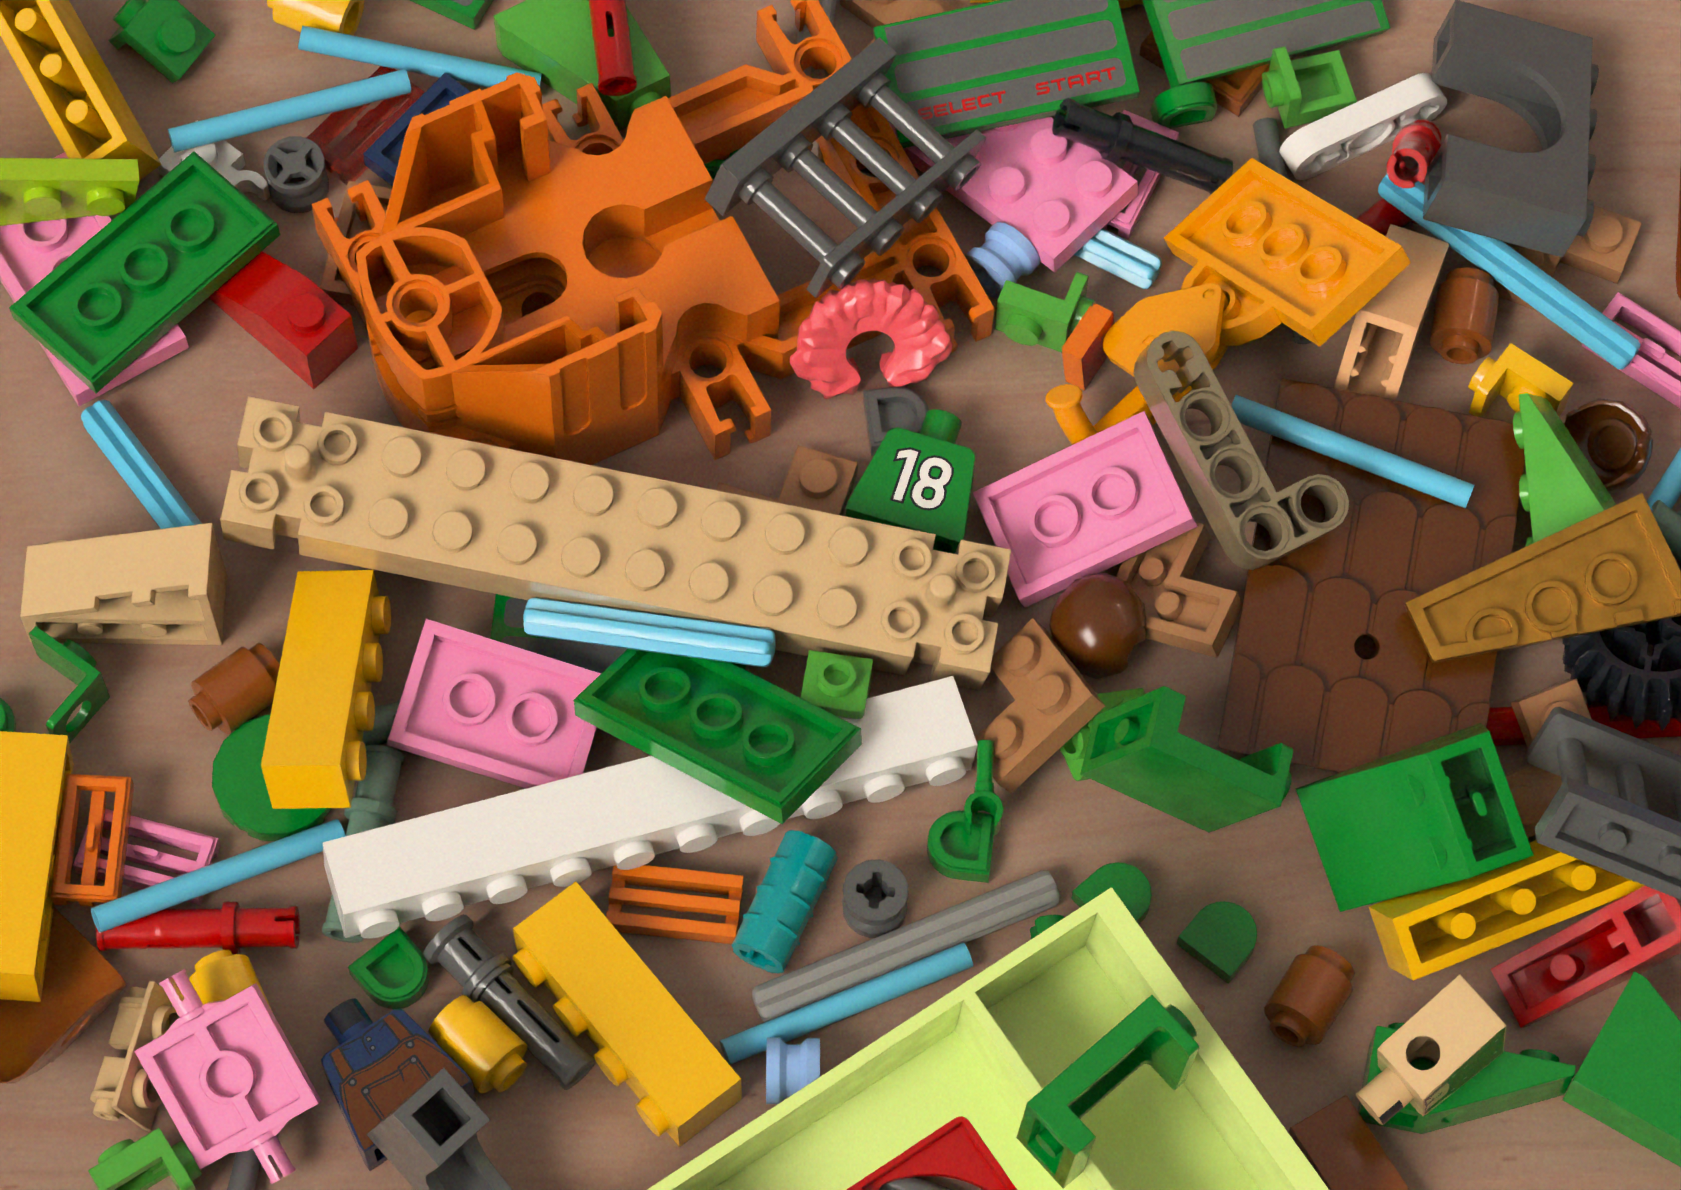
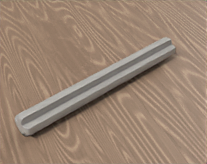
(907, 945)

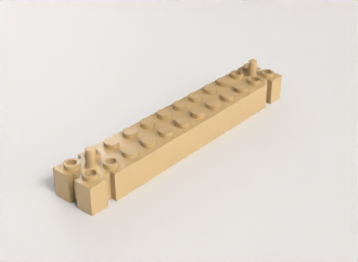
(611, 540)

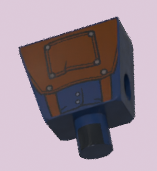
(380, 1068)

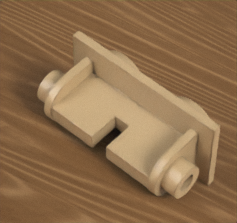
(123, 1082)

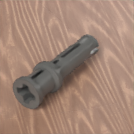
(490, 980)

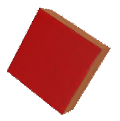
(1084, 348)

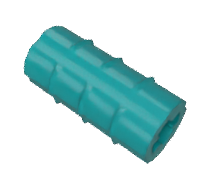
(784, 901)

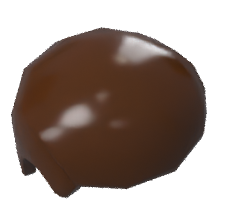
(1612, 440)
(1098, 624)

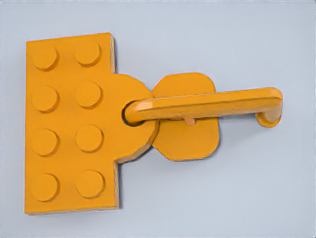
(1258, 260)

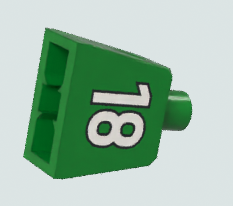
(919, 481)

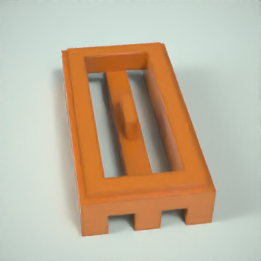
(679, 880)
(87, 891)

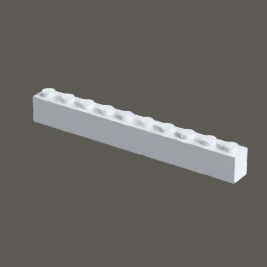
(619, 819)

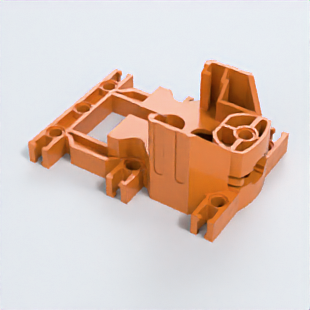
(577, 284)

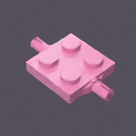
(228, 1076)

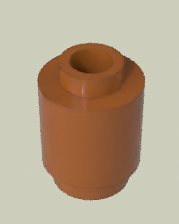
(1465, 316)
(235, 689)
(1309, 996)

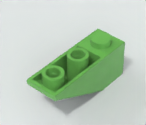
(1558, 479)

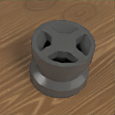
(292, 159)
(874, 913)

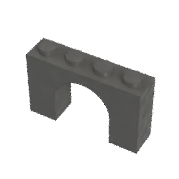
(1549, 82)
(436, 1140)

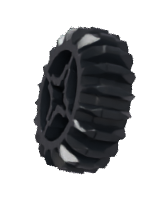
(1620, 674)

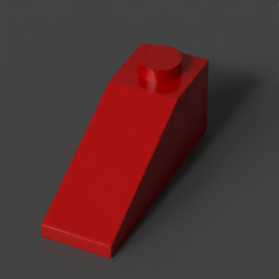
(289, 317)
(1591, 955)

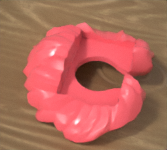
(864, 307)

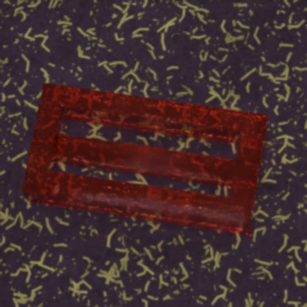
(337, 121)

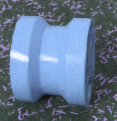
(1002, 258)
(790, 1067)

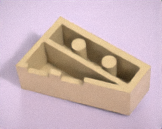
(128, 588)

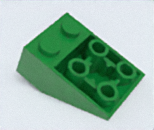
(1415, 819)

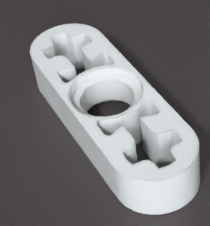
(1361, 126)

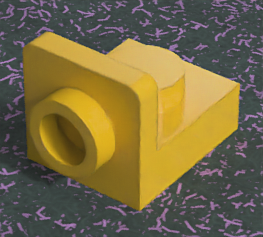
(1514, 375)

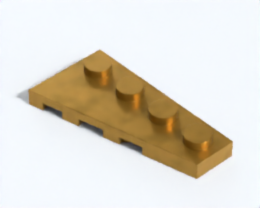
(1570, 584)

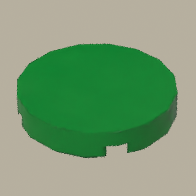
(243, 790)

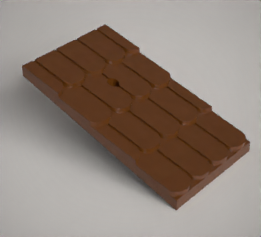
(1300, 616)

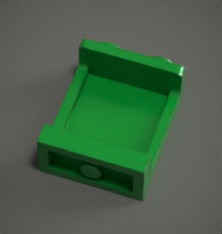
(1146, 758)
(1052, 1117)

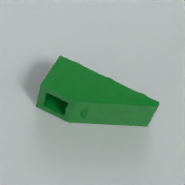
(1502, 1085)

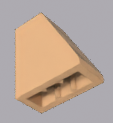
(1392, 320)

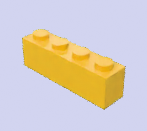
(72, 83)
(325, 689)
(30, 814)
(1491, 909)
(626, 1015)

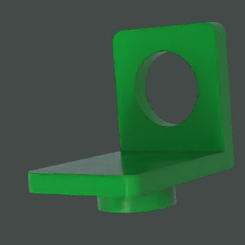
(78, 667)

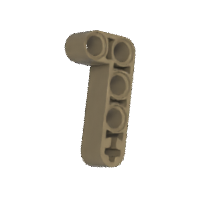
(1229, 447)

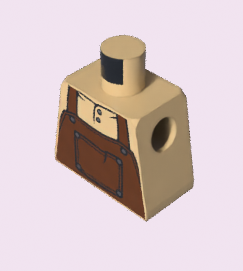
(1452, 1031)

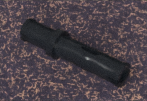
(1121, 139)

